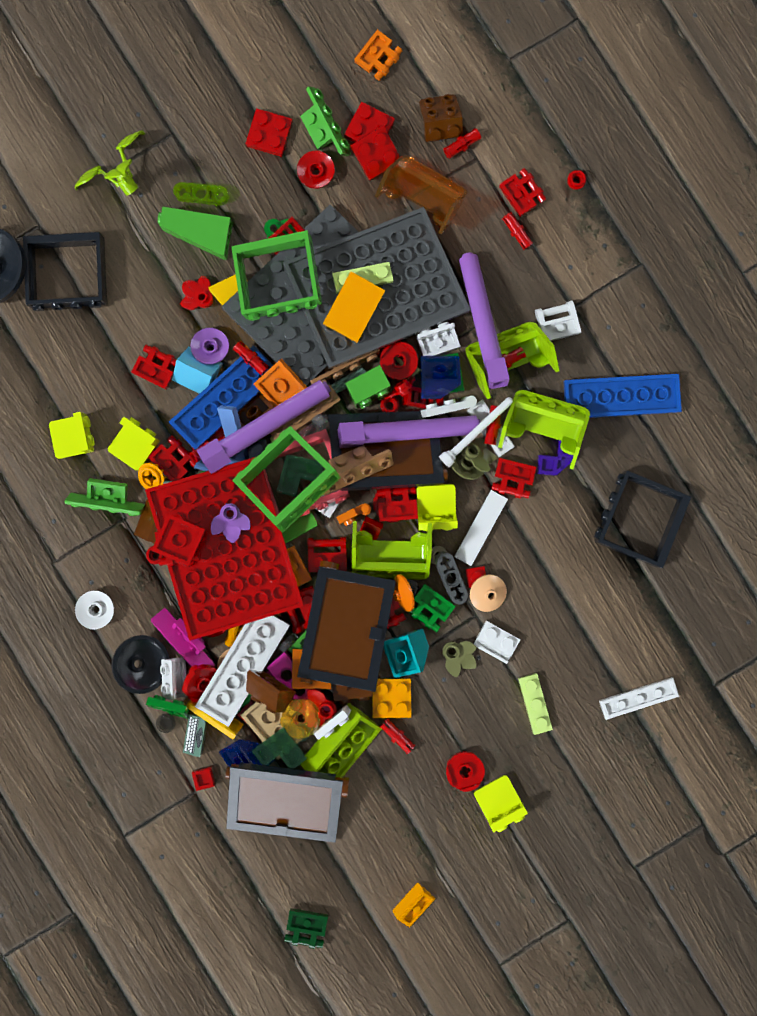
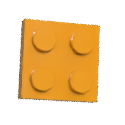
(392, 698)

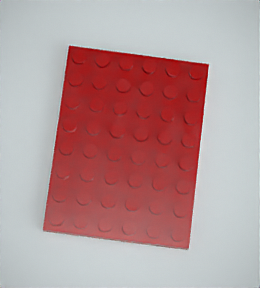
(230, 580)

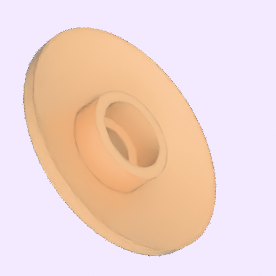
(483, 587)

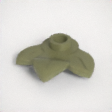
(479, 455)
(461, 658)

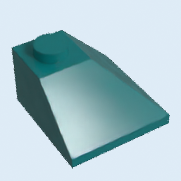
(407, 653)

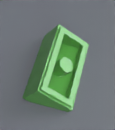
(300, 527)

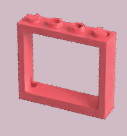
(322, 502)

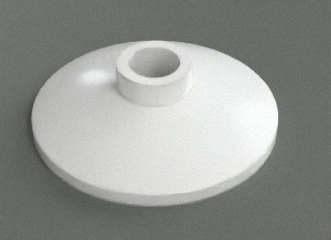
(85, 609)

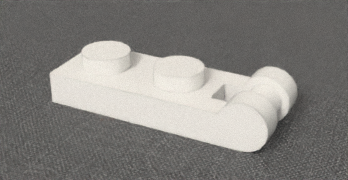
(449, 406)

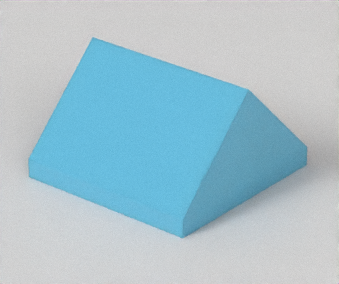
(193, 373)

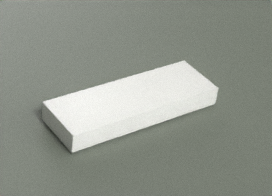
(482, 411)

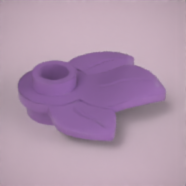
(232, 525)

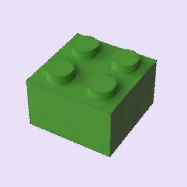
(368, 387)

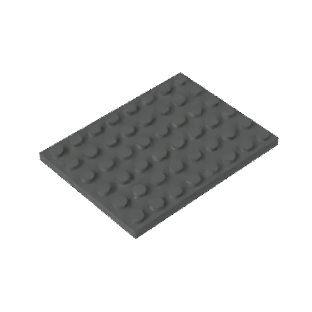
(417, 300)
(289, 334)

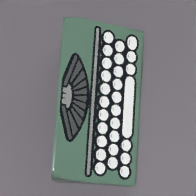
(195, 735)

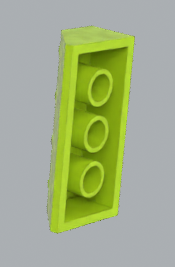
(343, 746)

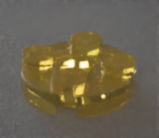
(290, 718)

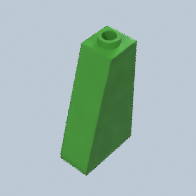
(202, 230)

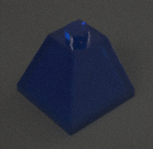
(439, 376)
(240, 752)

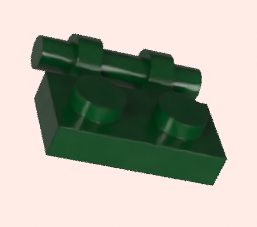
(309, 923)

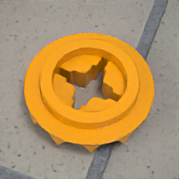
(147, 481)

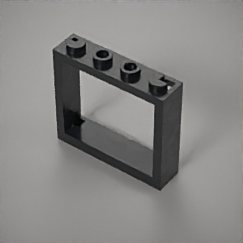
(34, 242)
(670, 530)

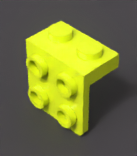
(71, 436)
(133, 443)
(437, 506)
(500, 803)

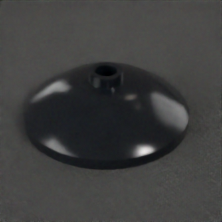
(147, 675)

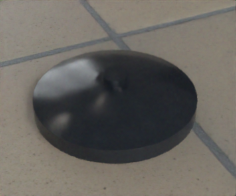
(11, 265)

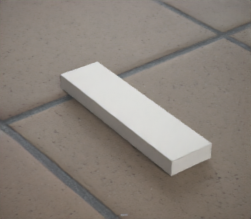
(480, 527)
(639, 698)

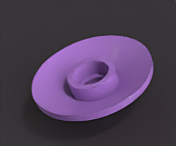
(206, 338)

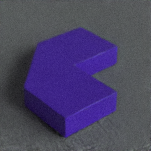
(553, 464)

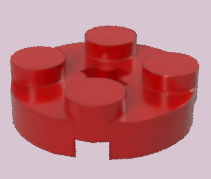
(398, 350)
(194, 678)
(474, 777)

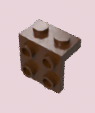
(441, 117)

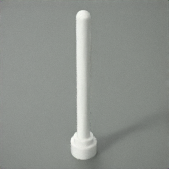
(449, 456)

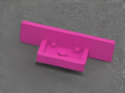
(177, 636)

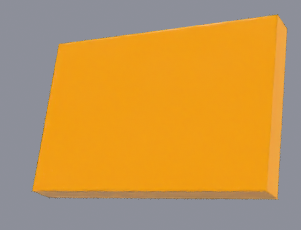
(353, 307)

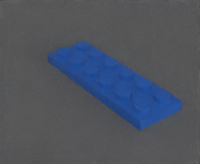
(233, 388)
(625, 395)

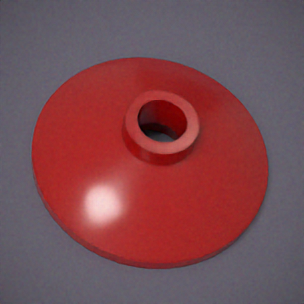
(315, 161)

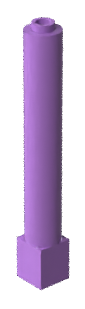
(494, 364)
(357, 434)
(218, 453)

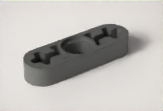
(458, 583)

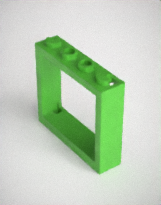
(268, 246)
(306, 497)

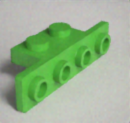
(322, 125)
(105, 496)

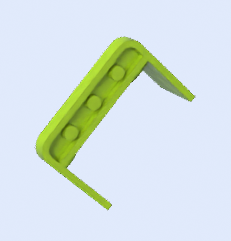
(530, 337)
(548, 418)
(392, 558)

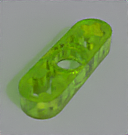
(195, 187)

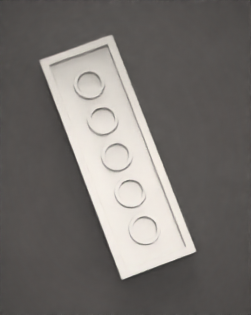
(249, 652)

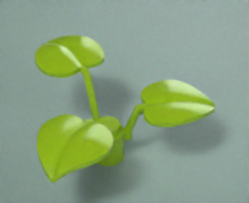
(121, 172)

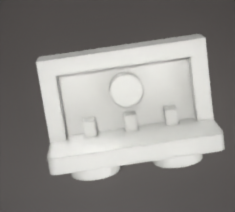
(438, 340)
(173, 677)

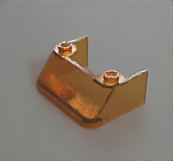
(423, 187)

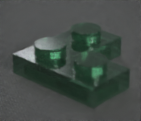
(294, 470)
(280, 744)

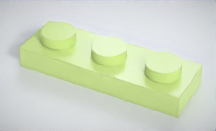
(376, 274)
(535, 703)

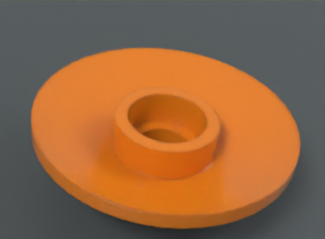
(403, 593)

